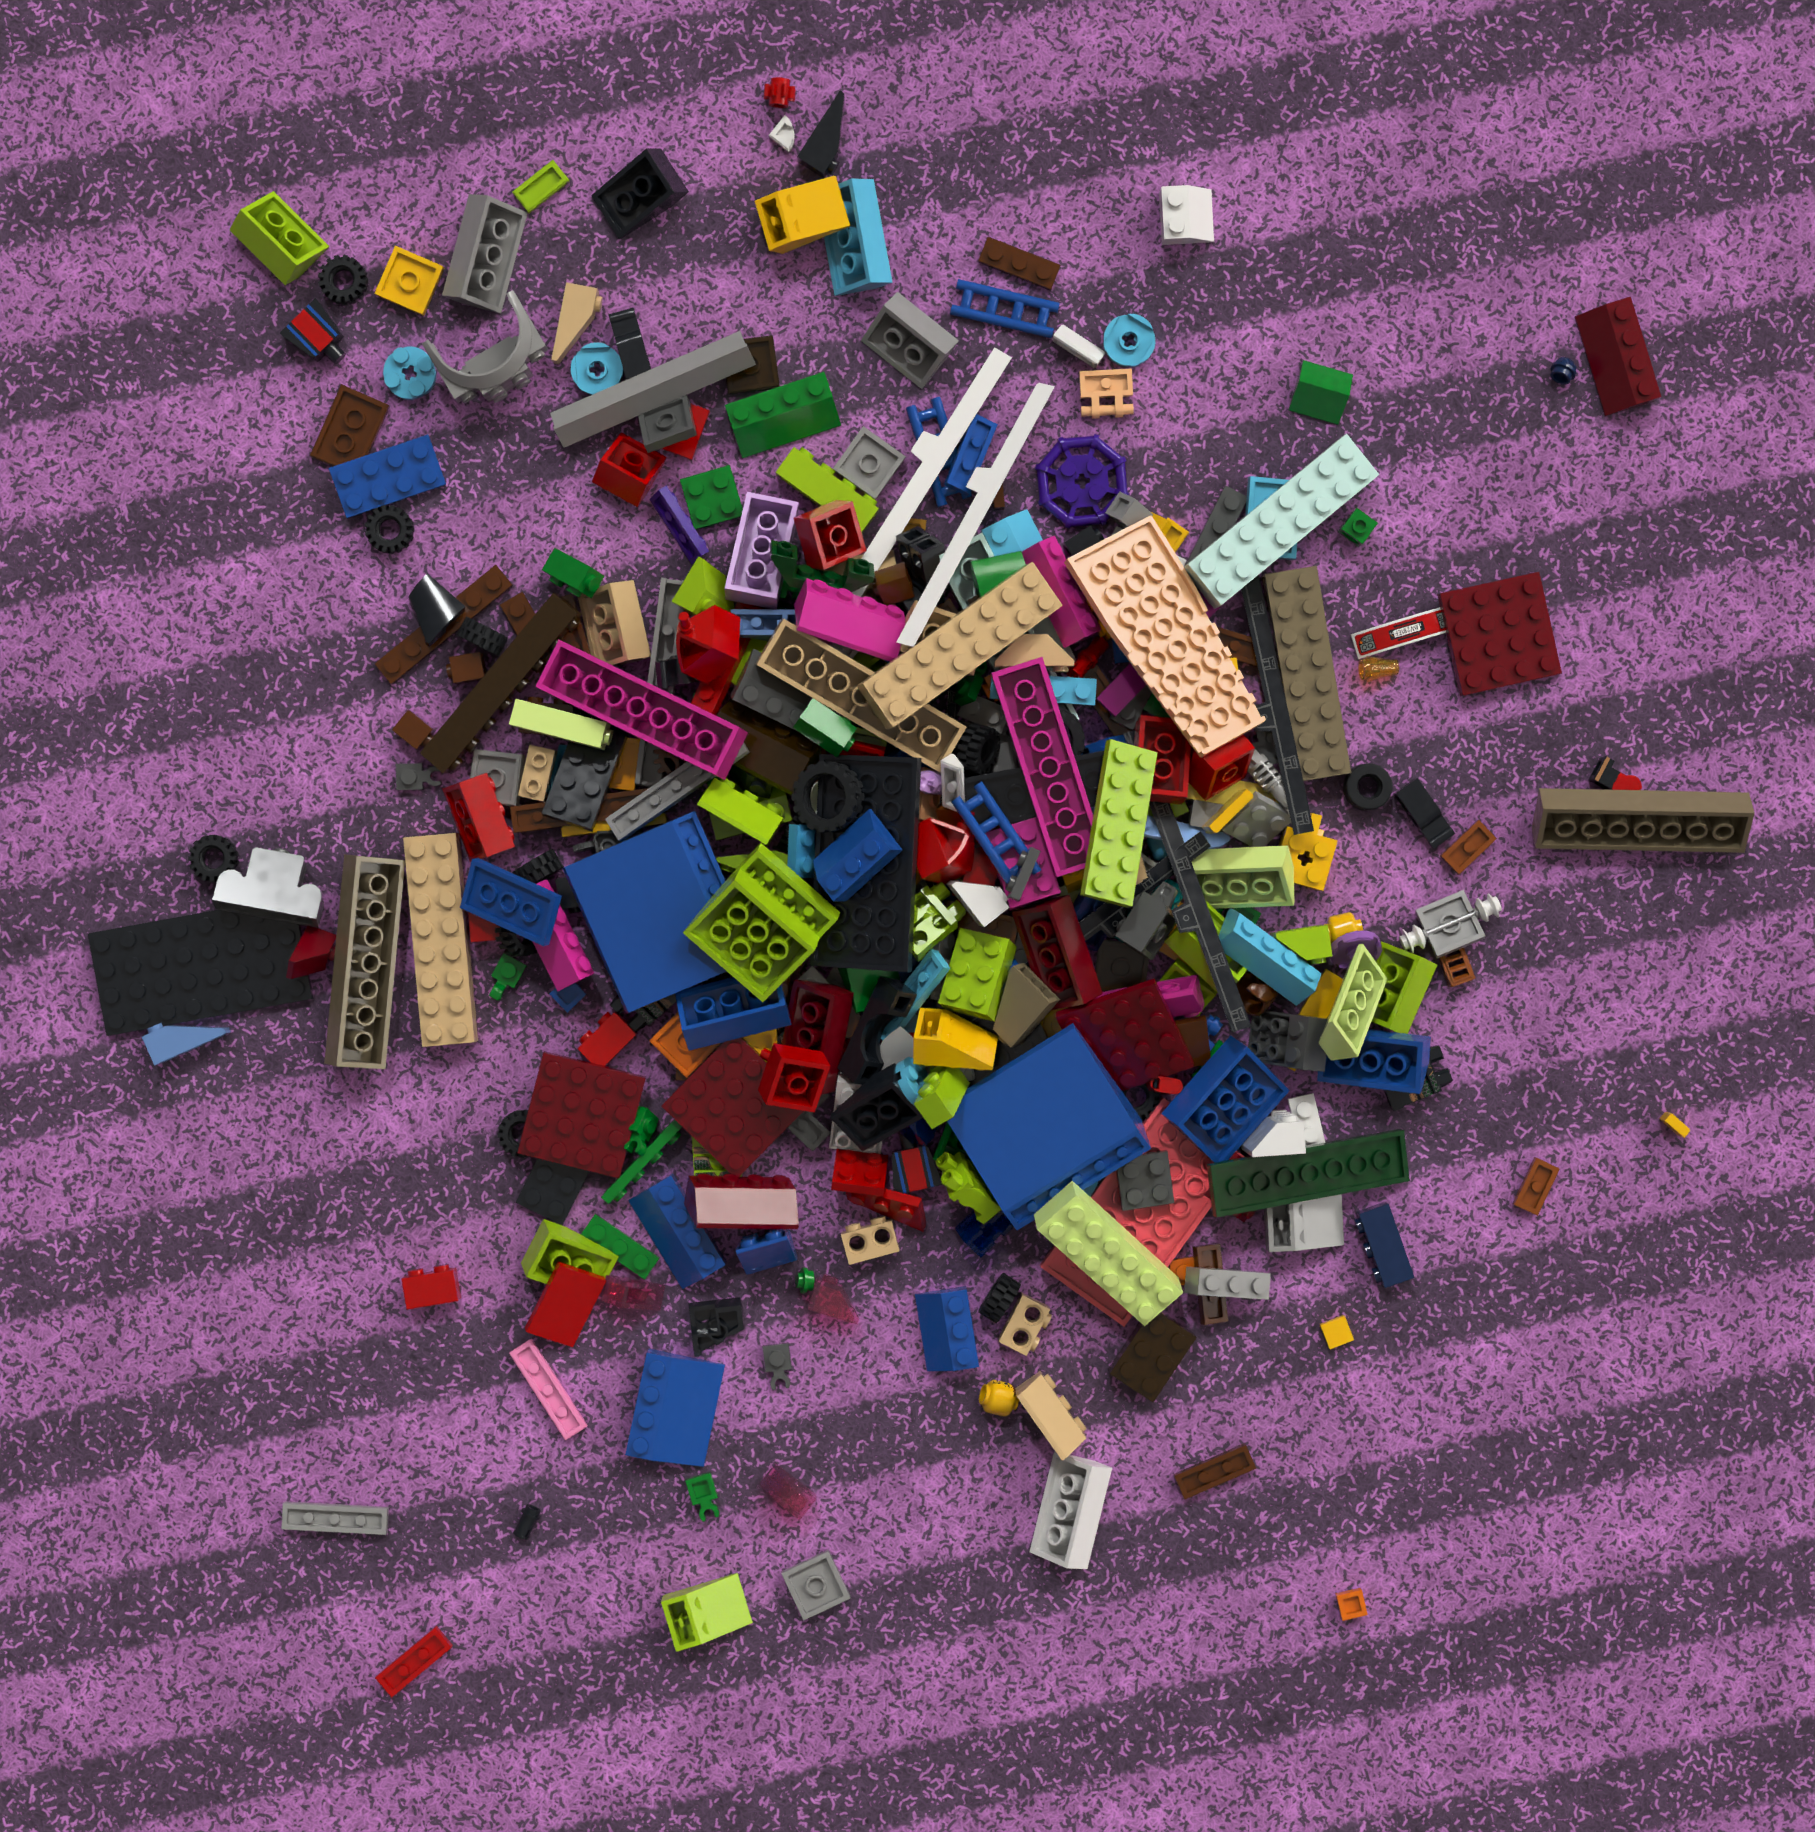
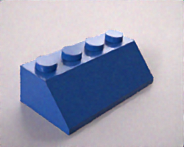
(727, 1012)
(1384, 1062)
(686, 1249)

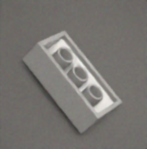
(484, 253)

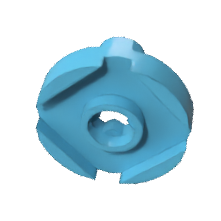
(1124, 326)
(586, 359)
(396, 380)
(912, 1078)

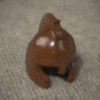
(1255, 994)

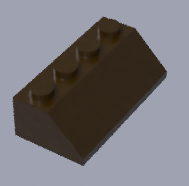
(775, 749)

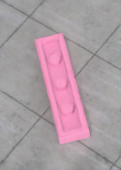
(548, 1389)

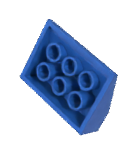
(1225, 1101)
(675, 1408)

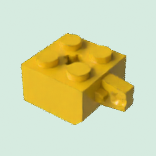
(1318, 850)

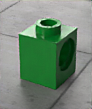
(1357, 527)

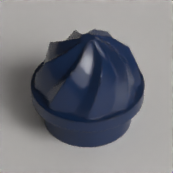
(1563, 370)

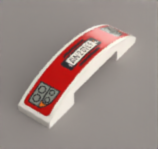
(1398, 633)

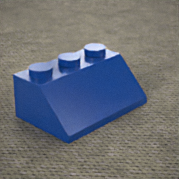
(855, 857)
(947, 1329)

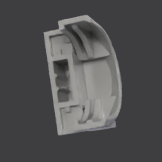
(496, 368)

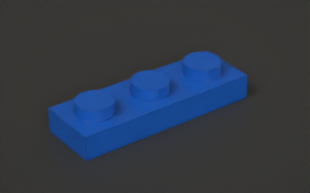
(970, 453)

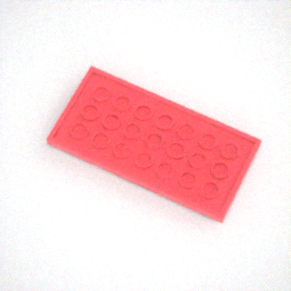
(1160, 1227)

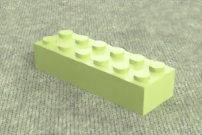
(1108, 1253)

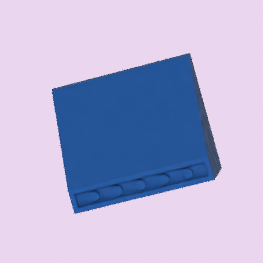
(642, 901)
(1047, 1124)

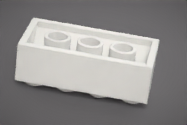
(1277, 1135)
(1070, 1511)

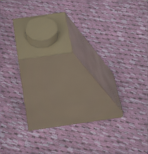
(1022, 1005)

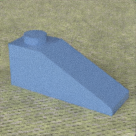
(761, 622)
(174, 1040)

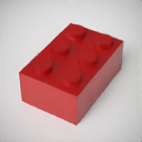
(1173, 757)

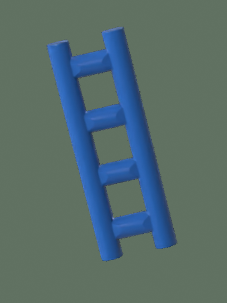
(1019, 301)
(915, 419)
(980, 831)

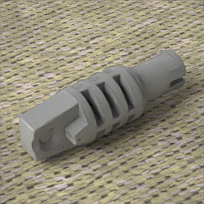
(1267, 777)

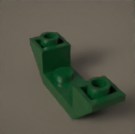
(855, 575)

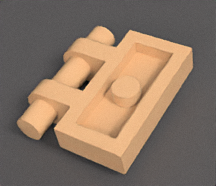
(1106, 384)

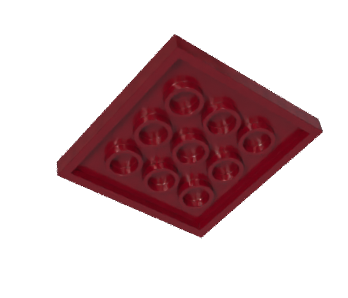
(1499, 633)
(1131, 1034)
(725, 1109)
(581, 1114)

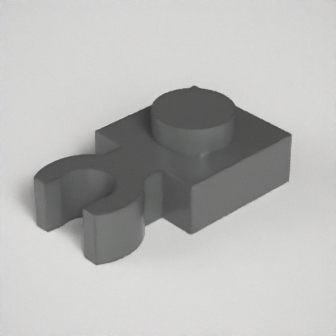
(412, 776)
(777, 1360)

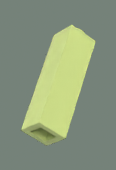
(561, 724)

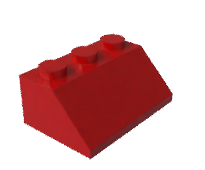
(479, 817)

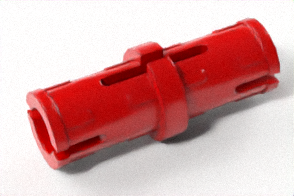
(1088, 658)

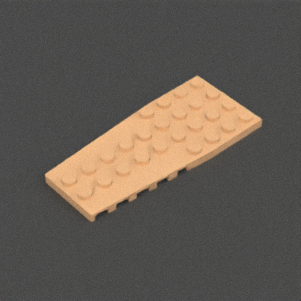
(1166, 634)

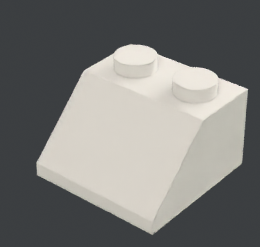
(1186, 215)
(980, 900)

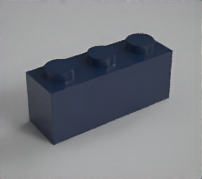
(1383, 1245)

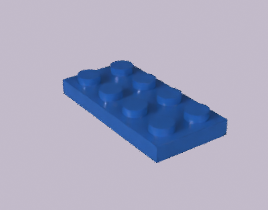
(387, 476)
(510, 901)

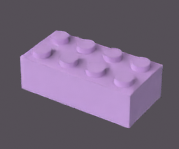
(752, 573)

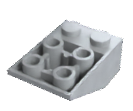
(1304, 1225)

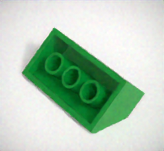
(783, 415)

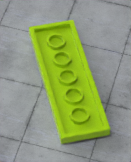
(1118, 823)

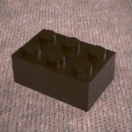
(1152, 1355)

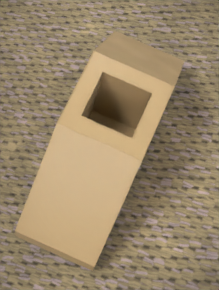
(1035, 646)

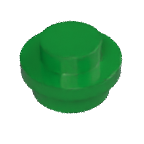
(804, 1280)

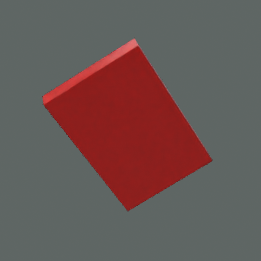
(565, 1304)

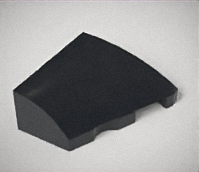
(434, 608)
(724, 1320)

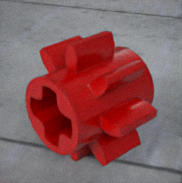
(779, 92)

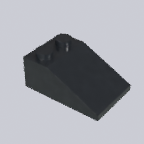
(639, 192)
(876, 1110)

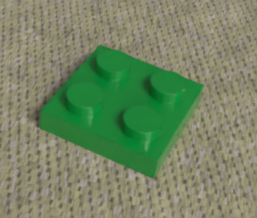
(712, 497)

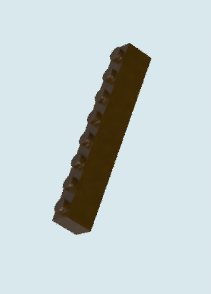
(500, 684)

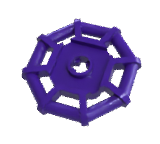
(1070, 471)

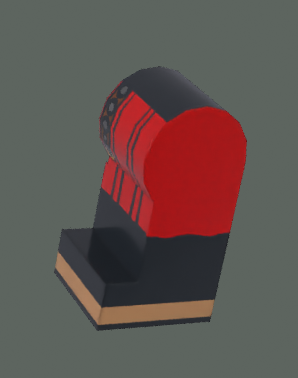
(1612, 779)

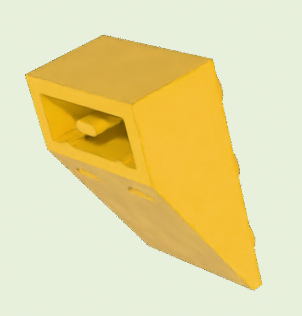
(802, 214)
(952, 1041)

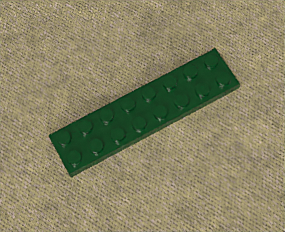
(1322, 1172)

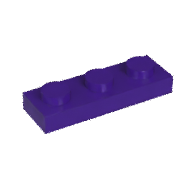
(679, 524)

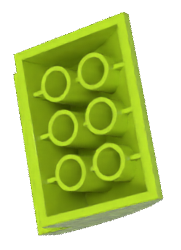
(762, 922)

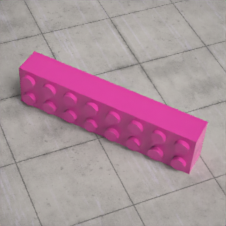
(642, 709)
(1046, 762)

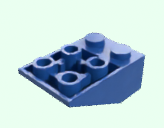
(766, 1251)

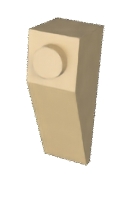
(576, 315)

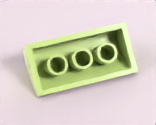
(1246, 876)
(1353, 1007)

